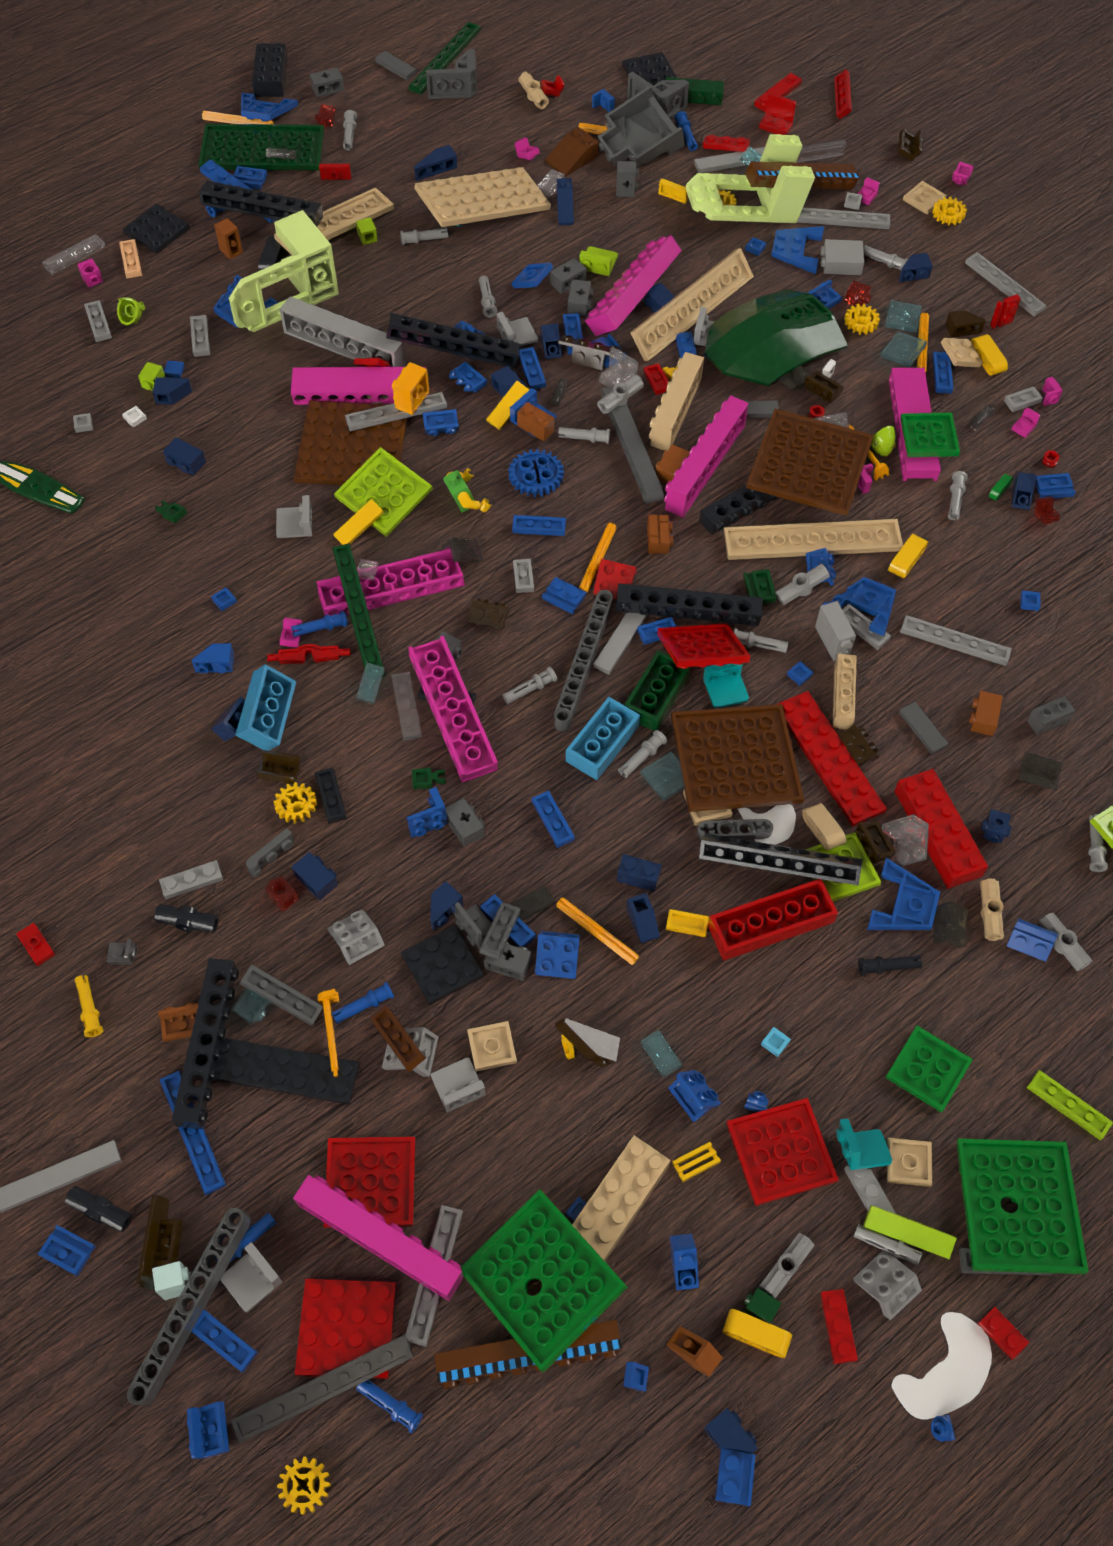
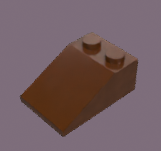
(573, 152)

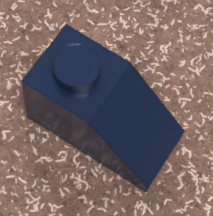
(228, 722)

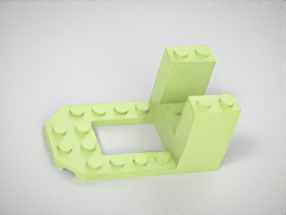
(779, 203)
(308, 268)

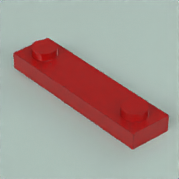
(781, 89)
(843, 94)

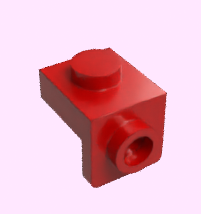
(552, 88)

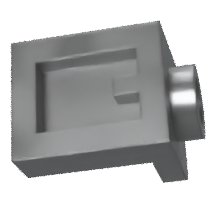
(122, 953)

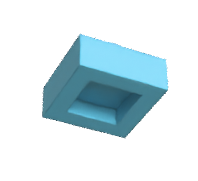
(775, 1042)

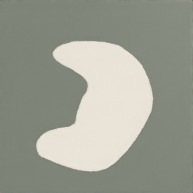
(783, 822)
(952, 1380)

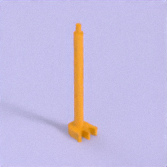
(880, 468)
(326, 998)

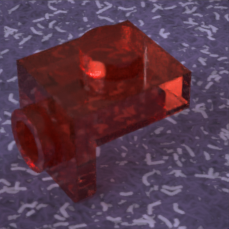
(326, 115)
(1044, 510)

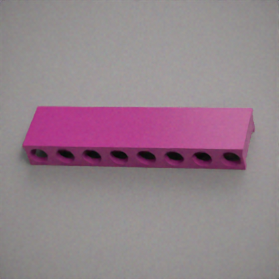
(344, 382)
(911, 395)
(397, 582)
(453, 710)

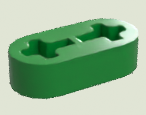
(1000, 487)

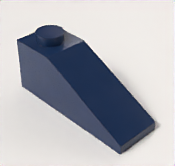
(437, 162)
(564, 201)

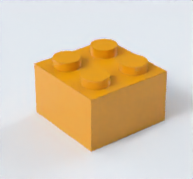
(410, 388)

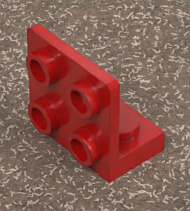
(778, 115)
(611, 574)

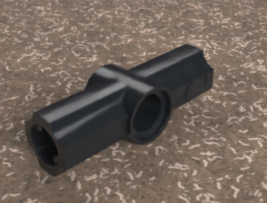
(186, 918)
(98, 1209)

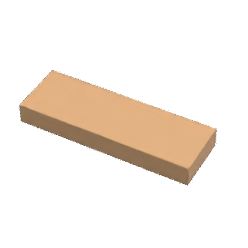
(130, 258)

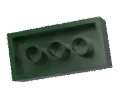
(657, 690)

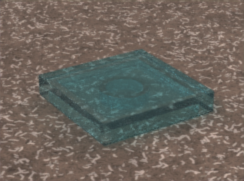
(903, 316)
(903, 349)
(664, 776)

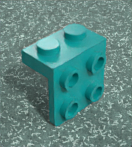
(725, 685)
(863, 1148)

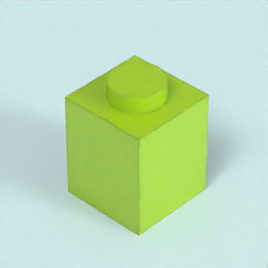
(366, 231)
(149, 374)

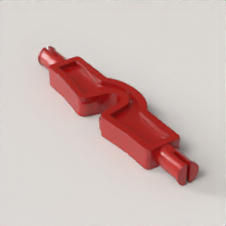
(298, 655)

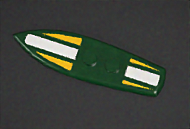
(39, 487)

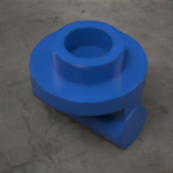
(756, 1101)
(942, 1428)

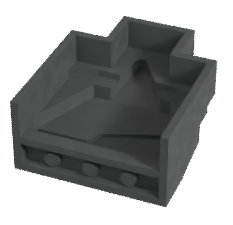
(639, 131)

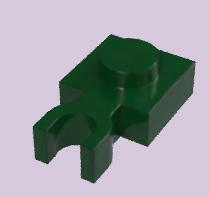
(171, 512)
(423, 778)

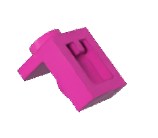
(869, 191)
(1026, 422)
(865, 479)

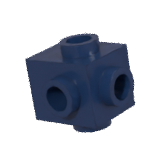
(996, 826)

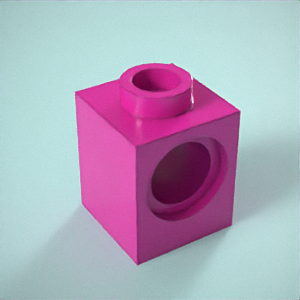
(90, 272)

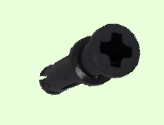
(879, 965)

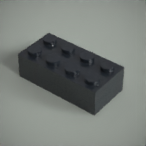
(269, 70)

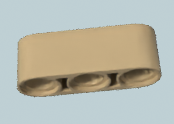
(824, 826)

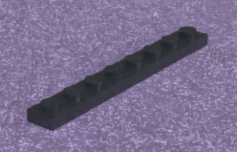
(322, 1388)

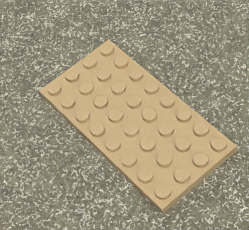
(482, 196)

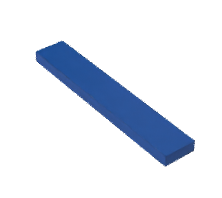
(195, 1142)

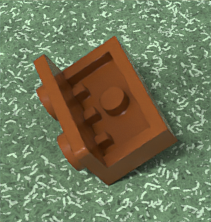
(177, 1022)

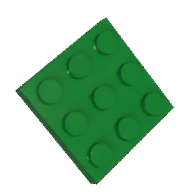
(929, 434)
(929, 1069)

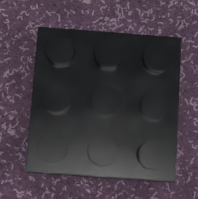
(649, 67)
(156, 228)
(442, 965)

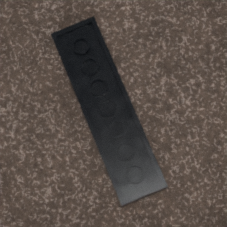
(284, 1070)

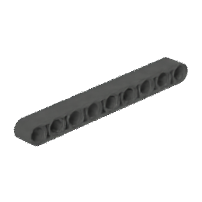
(635, 452)
(597, 621)
(180, 1313)

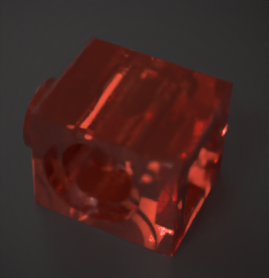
(858, 294)
(283, 900)

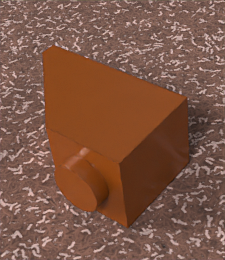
(695, 1351)

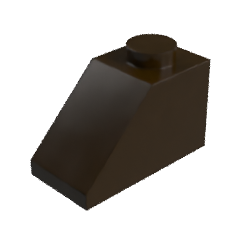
(964, 323)

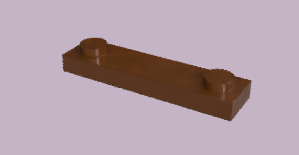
(398, 1038)

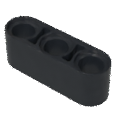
(271, 253)

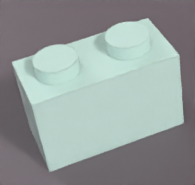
(170, 1279)

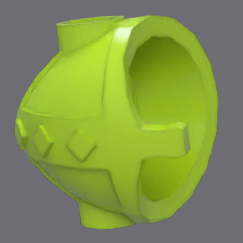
(131, 309)
(884, 441)

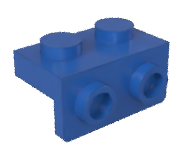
(826, 294)
(440, 422)
(207, 1430)

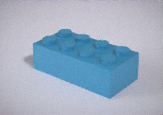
(266, 708)
(602, 738)

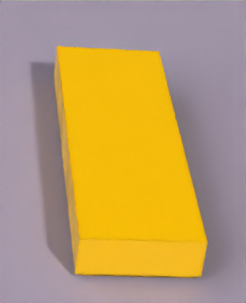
(501, 413)
(358, 523)

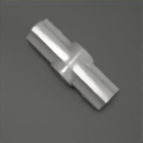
(620, 394)
(802, 584)
(1072, 951)
(795, 1255)

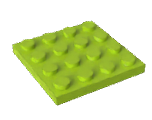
(389, 485)

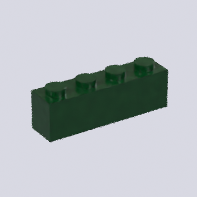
(703, 91)

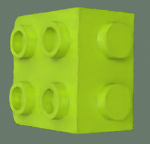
(598, 260)

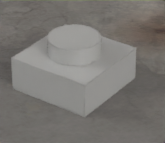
(853, 200)
(83, 422)

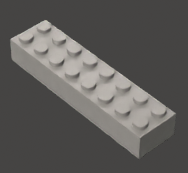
(339, 333)

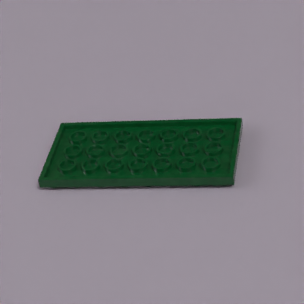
(247, 144)

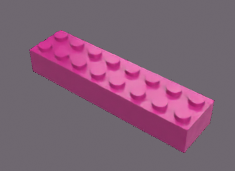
(632, 285)
(705, 456)
(378, 1237)

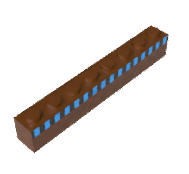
(826, 175)
(508, 1356)

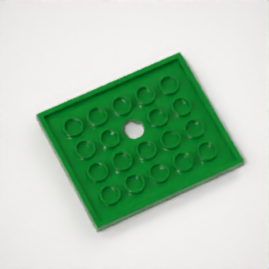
(1044, 1229)
(574, 1280)

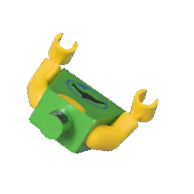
(460, 492)

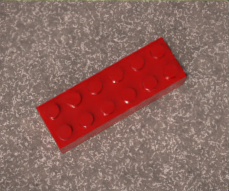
(948, 838)
(772, 919)

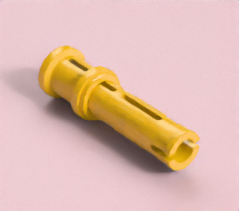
(89, 1013)

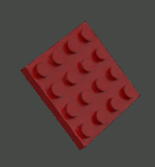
(703, 645)
(781, 1151)
(376, 1174)
(343, 1323)

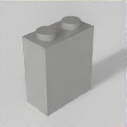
(842, 257)
(835, 630)

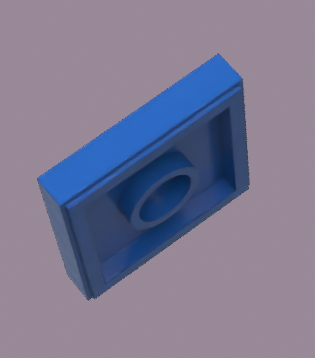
(532, 275)

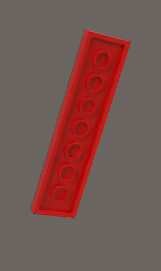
(831, 759)

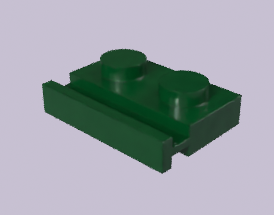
(760, 585)

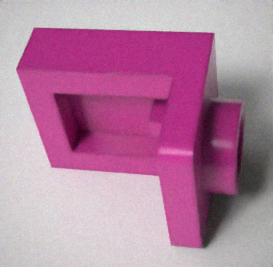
(524, 150)
(962, 173)
(1052, 390)
(287, 638)

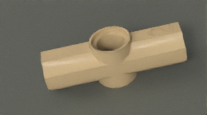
(533, 90)
(992, 920)

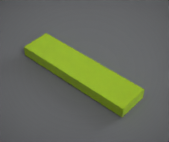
(1070, 1105)
(909, 1231)

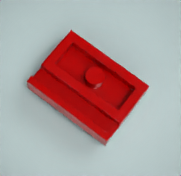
(1005, 311)

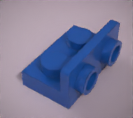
(822, 557)

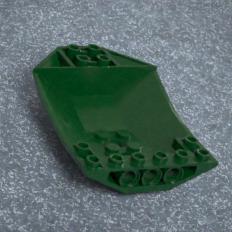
(762, 346)

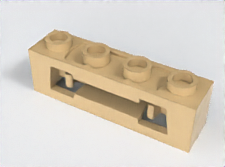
(844, 691)

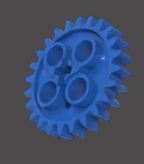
(524, 476)

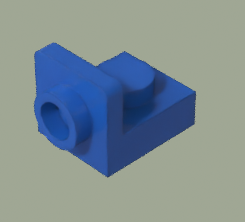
(604, 99)

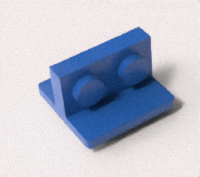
(694, 1094)

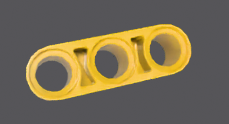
(989, 353)
(908, 556)
(757, 1333)

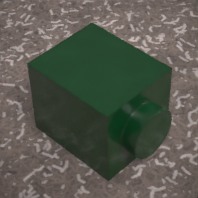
(761, 1306)

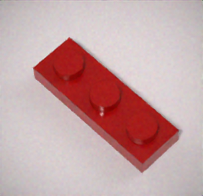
(726, 143)
(838, 1326)

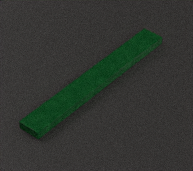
(446, 55)
(357, 605)

